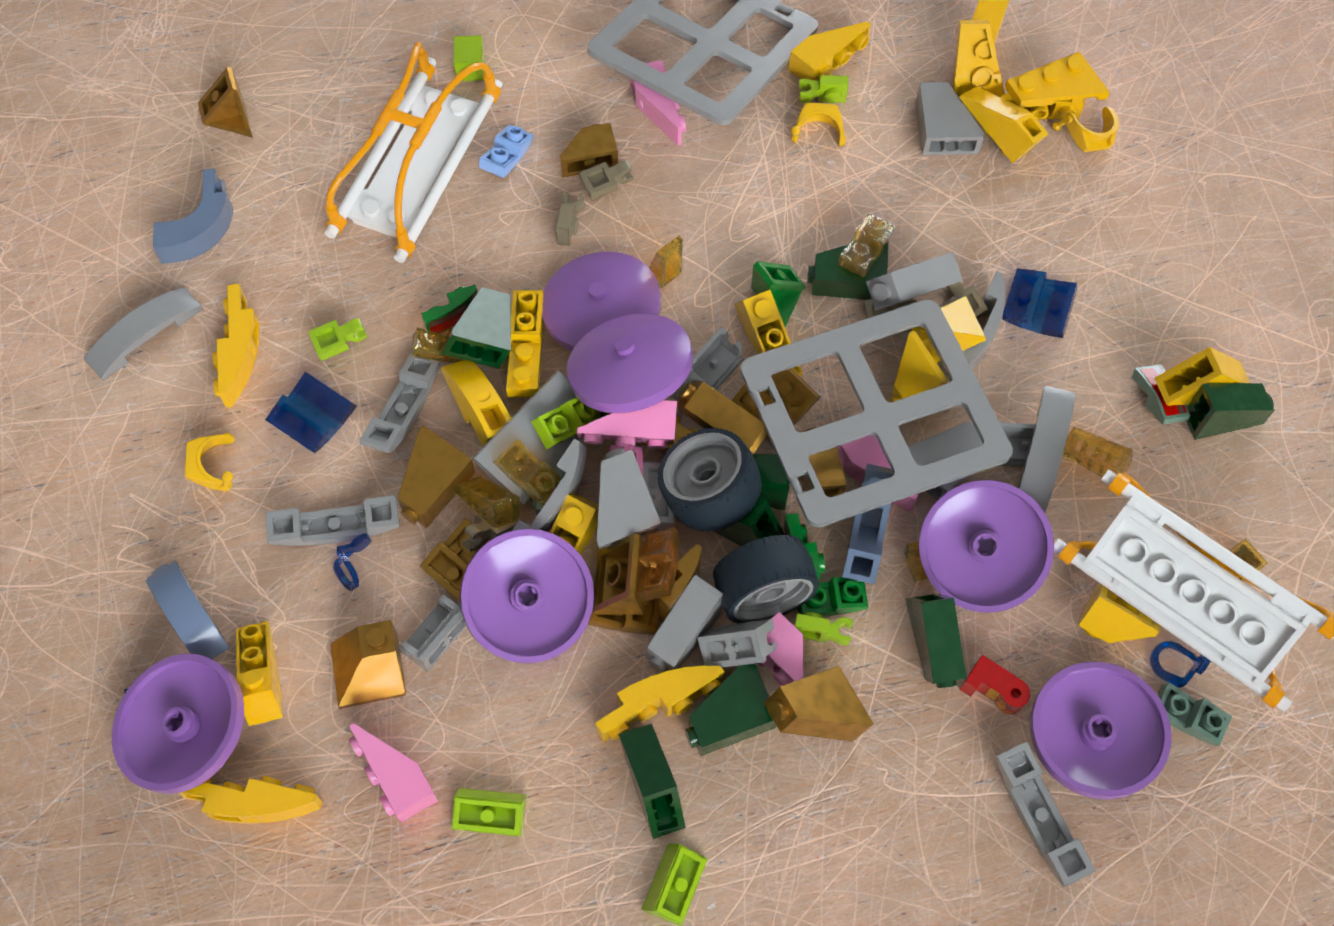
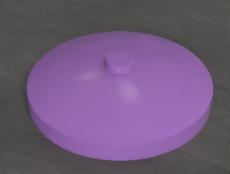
(596, 291)
(630, 363)
(986, 546)
(526, 596)
(177, 723)
(1100, 730)

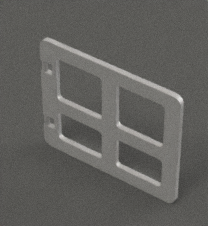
(707, 44)
(878, 415)

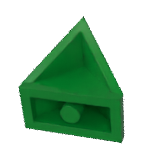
(782, 282)

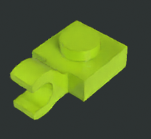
(828, 89)
(331, 338)
(818, 629)

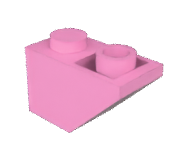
(787, 658)

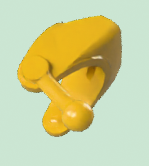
(820, 112)
(1087, 139)
(194, 470)

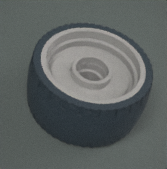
(709, 479)
(765, 578)

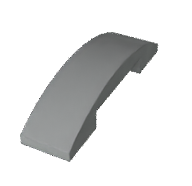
(995, 303)
(138, 327)
(403, 405)
(1047, 444)
(573, 464)
(332, 525)
(1041, 816)

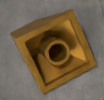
(368, 665)

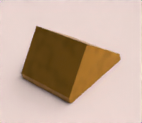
(618, 578)

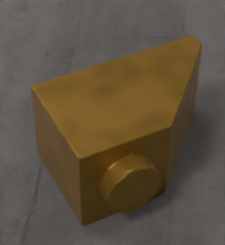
(589, 148)

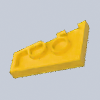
(976, 59)
(1060, 80)

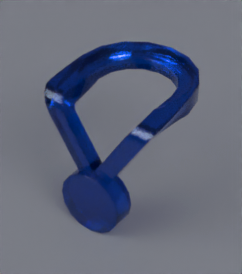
(356, 545)
(1200, 664)

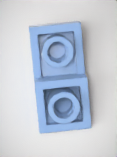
(507, 151)

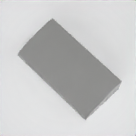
(549, 397)

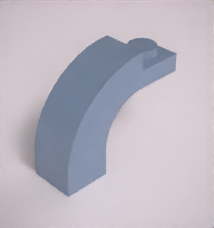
(201, 229)
(867, 534)
(186, 611)

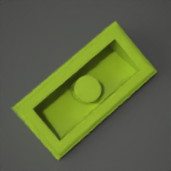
(488, 811)
(674, 883)

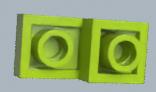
(563, 422)

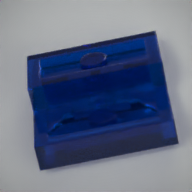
(1039, 303)
(311, 413)

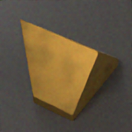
(224, 106)

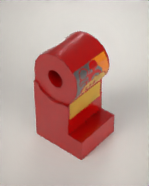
(997, 684)

